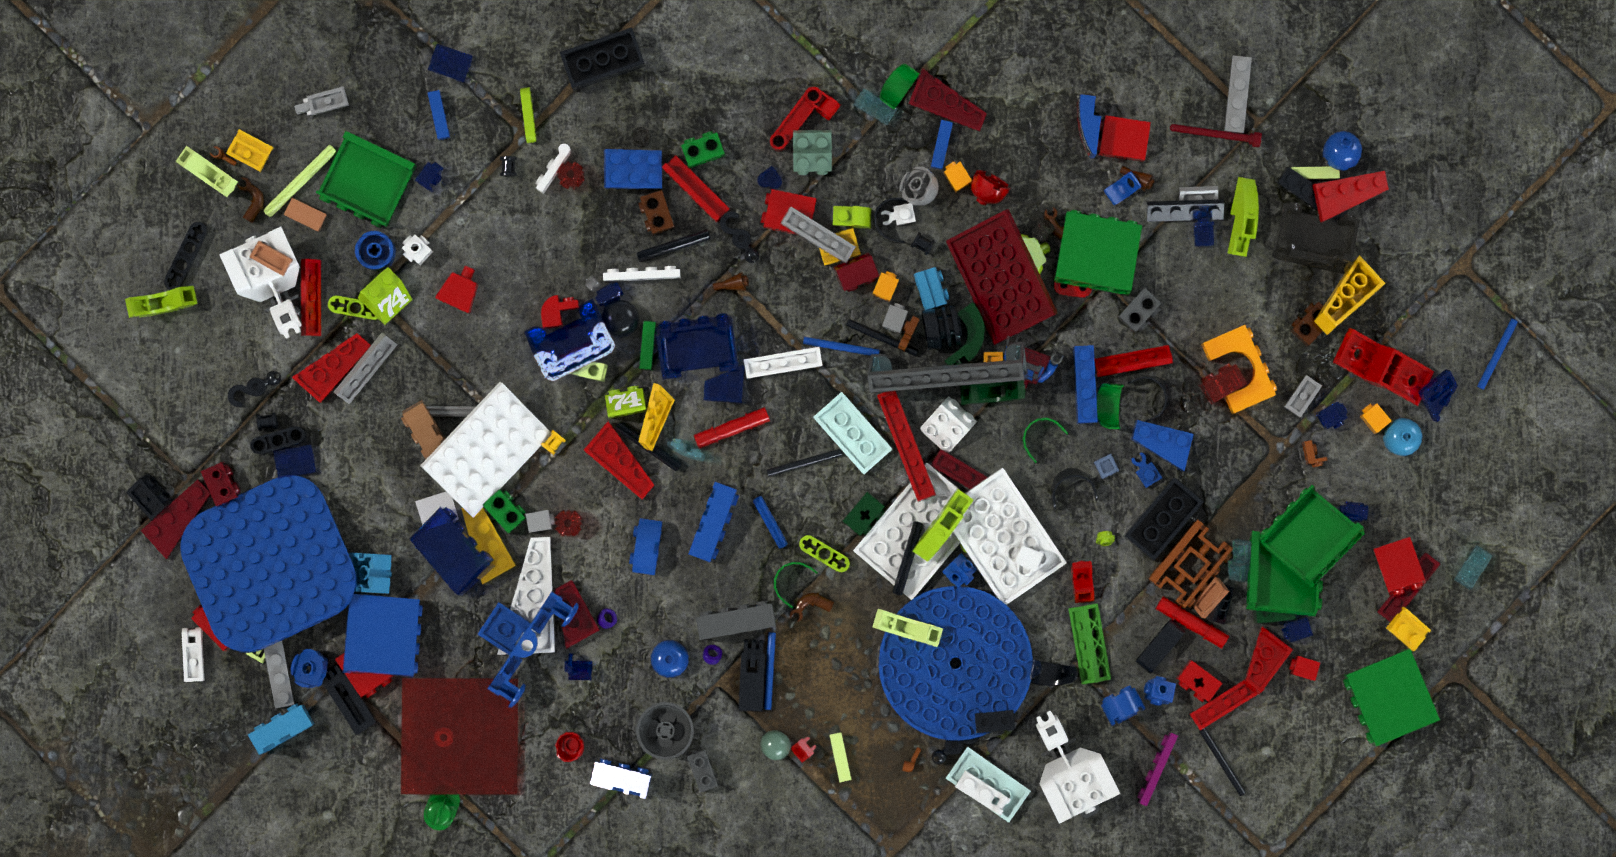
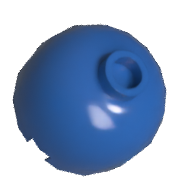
(1342, 150)
(669, 658)

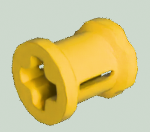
(553, 442)

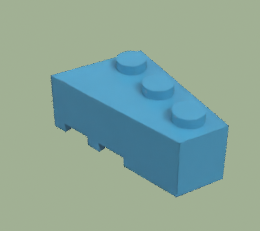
(280, 728)

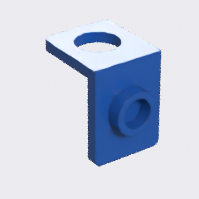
(1121, 189)

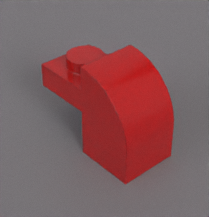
(552, 309)
(1082, 581)

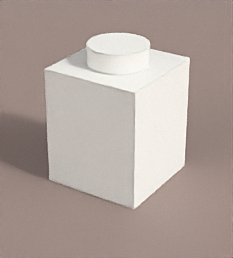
(1026, 557)

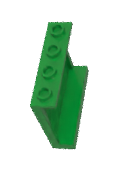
(366, 180)
(1098, 252)
(1310, 536)
(1275, 587)
(1391, 698)

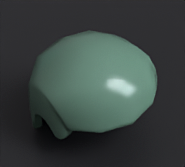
(775, 745)

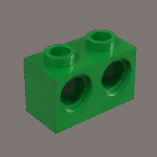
(704, 154)
(500, 515)

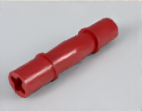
(731, 428)
(1192, 622)

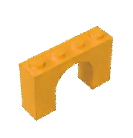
(1241, 342)

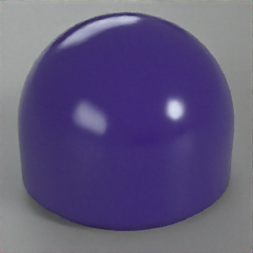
(601, 620)
(709, 659)

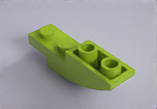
(1246, 213)
(943, 525)

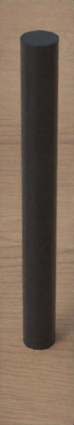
(879, 336)
(804, 462)
(1222, 761)

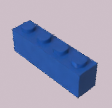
(1085, 384)

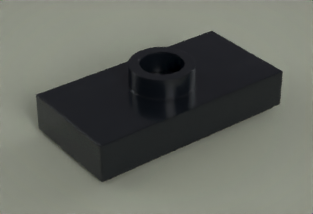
(1220, 611)

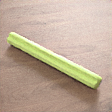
(300, 180)

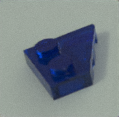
(725, 387)
(1438, 393)

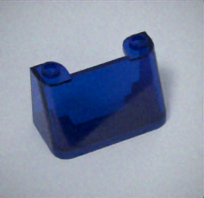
(572, 344)

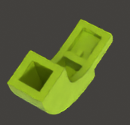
(161, 302)

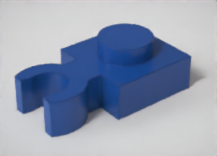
(1147, 472)

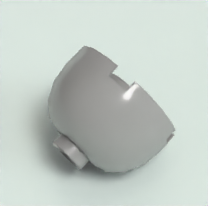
(919, 186)

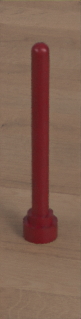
(1253, 139)

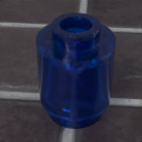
(608, 294)
(1355, 511)

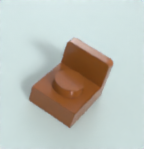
(1310, 451)

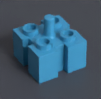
(372, 572)

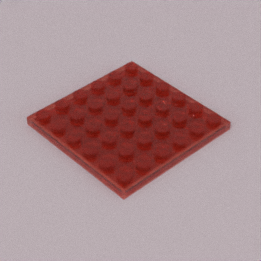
(457, 737)

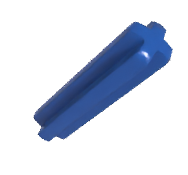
(770, 522)

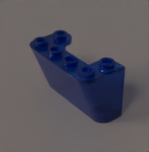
(696, 345)
(452, 551)

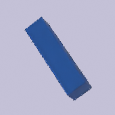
(438, 115)
(941, 145)

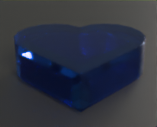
(769, 178)

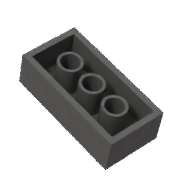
(735, 621)

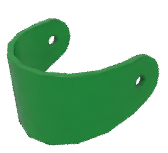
(898, 85)
(1108, 405)
(1037, 420)
(777, 574)

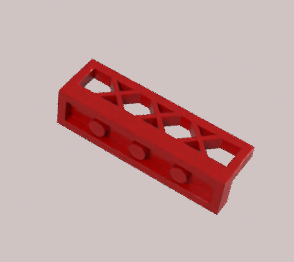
(696, 188)

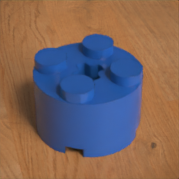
(367, 243)
(1122, 706)

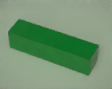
(647, 345)

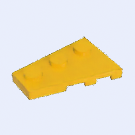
(655, 417)

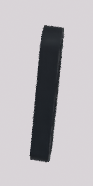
(183, 255)

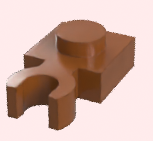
(909, 329)

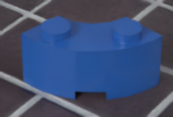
(646, 546)

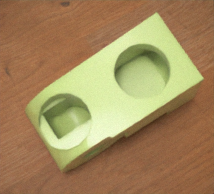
(593, 371)

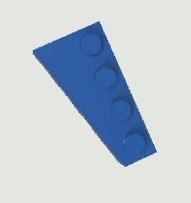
(713, 522)

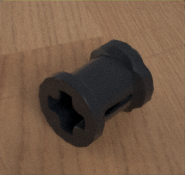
(508, 166)
(922, 243)
(267, 421)

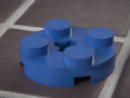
(318, 668)

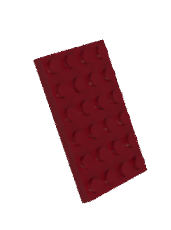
(1001, 276)

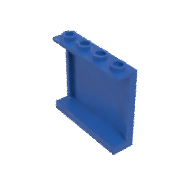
(382, 635)

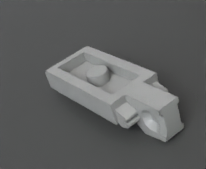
(323, 102)

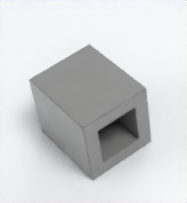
(895, 318)
(540, 521)

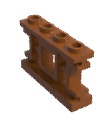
(1179, 554)

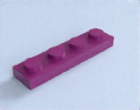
(1153, 775)

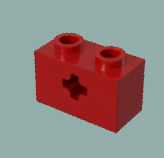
(1193, 671)

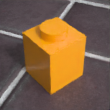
(957, 176)
(886, 286)
(1375, 417)

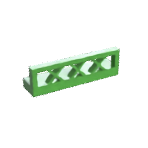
(1086, 644)

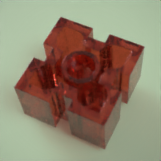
(1224, 383)

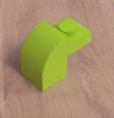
(852, 216)

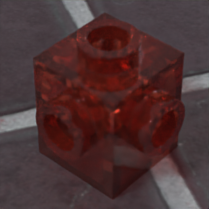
(578, 178)
(575, 527)

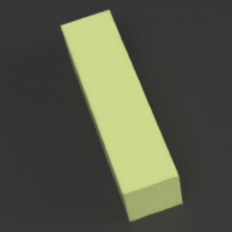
(1318, 173)
(840, 757)

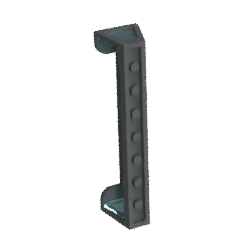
(883, 378)

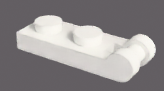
(545, 180)
(193, 655)
(982, 792)

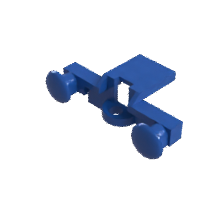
(504, 630)

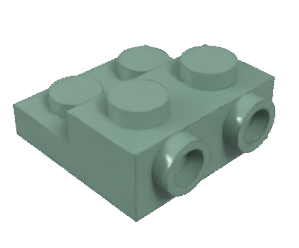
(812, 151)

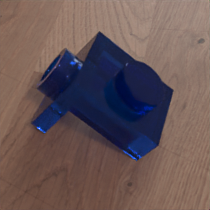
(1203, 232)
(578, 669)

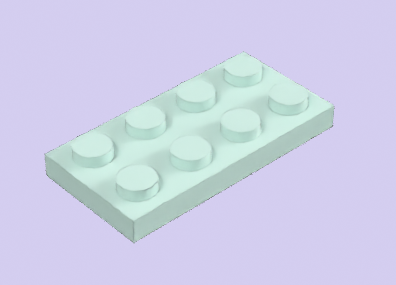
(852, 433)
(994, 777)

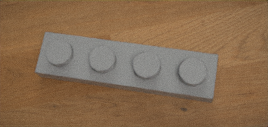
(1237, 94)
(817, 235)
(365, 368)
(278, 675)

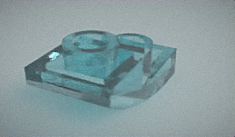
(874, 107)
(680, 447)
(1239, 565)
(1473, 567)

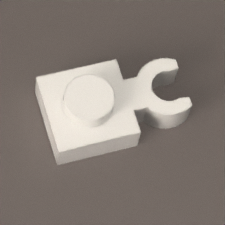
(902, 215)

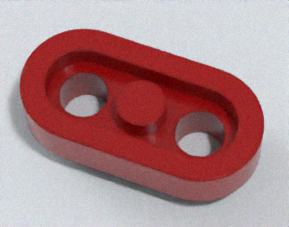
(1071, 290)

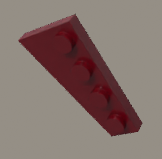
(944, 102)
(168, 526)

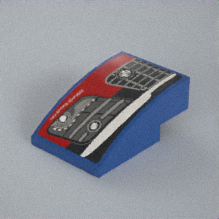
(1088, 124)

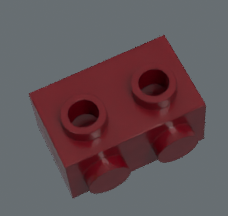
(856, 272)
(220, 483)

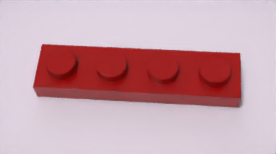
(311, 297)
(1133, 360)
(1222, 704)

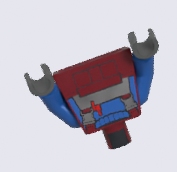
(1038, 365)

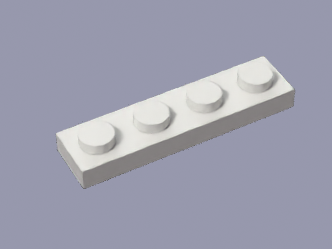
(633, 274)
(783, 362)

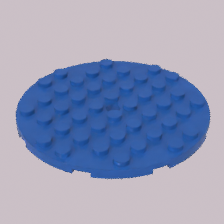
(992, 669)

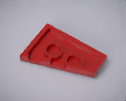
(1265, 660)

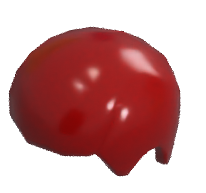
(569, 746)

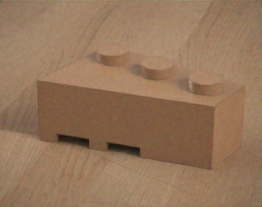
(423, 427)

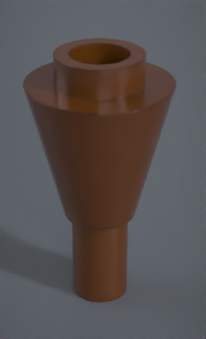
(1144, 178)
(736, 282)

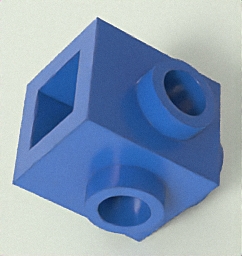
(960, 571)
(1159, 691)

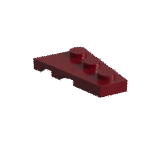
(583, 623)

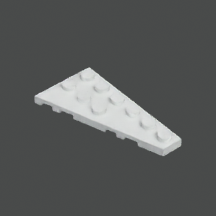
(533, 590)

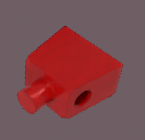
(459, 290)

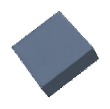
(1106, 466)

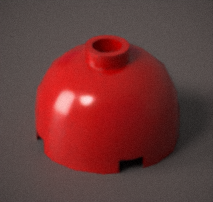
(988, 188)

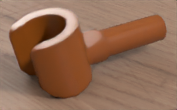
(221, 155)
(909, 766)

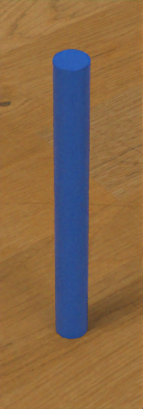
(840, 346)
(1497, 354)
(769, 671)

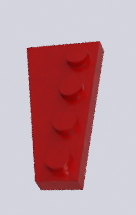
(1342, 194)
(329, 370)
(616, 458)

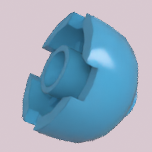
(1402, 436)

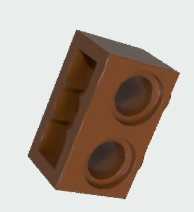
(660, 211)
(1308, 320)

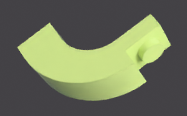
(206, 171)
(907, 628)

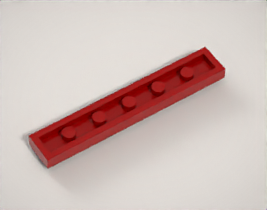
(906, 445)

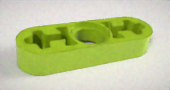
(528, 115)
(340, 310)
(814, 542)

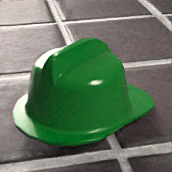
(441, 810)

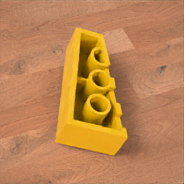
(1352, 291)

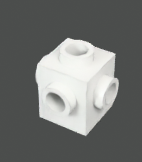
(423, 251)

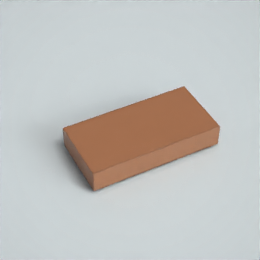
(305, 214)
(271, 258)
(1210, 597)

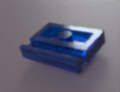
(450, 63)
(295, 461)

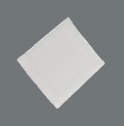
(429, 505)

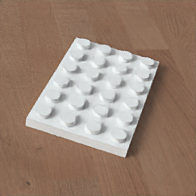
(486, 449)
(994, 527)
(888, 538)

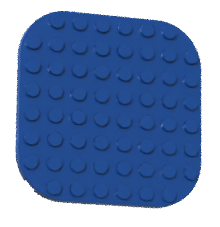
(268, 564)

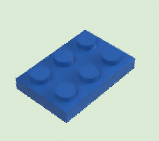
(633, 169)

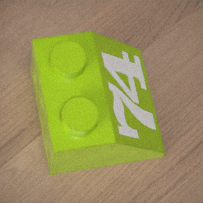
(385, 296)
(625, 403)

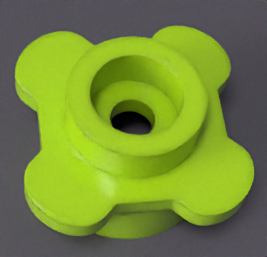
(1105, 538)

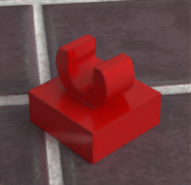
(802, 749)

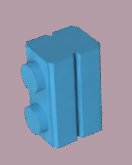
(930, 288)

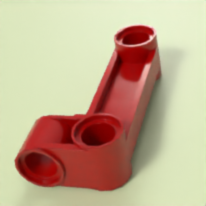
(824, 105)

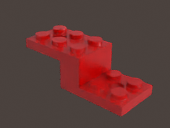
(1382, 366)

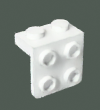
(948, 425)

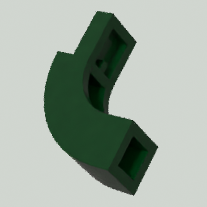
(975, 330)
(992, 392)

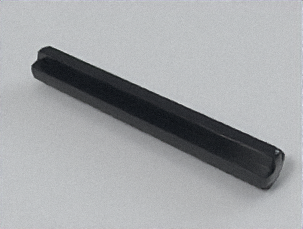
(673, 245)
(657, 452)
(907, 558)

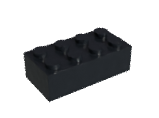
(602, 59)
(1163, 519)

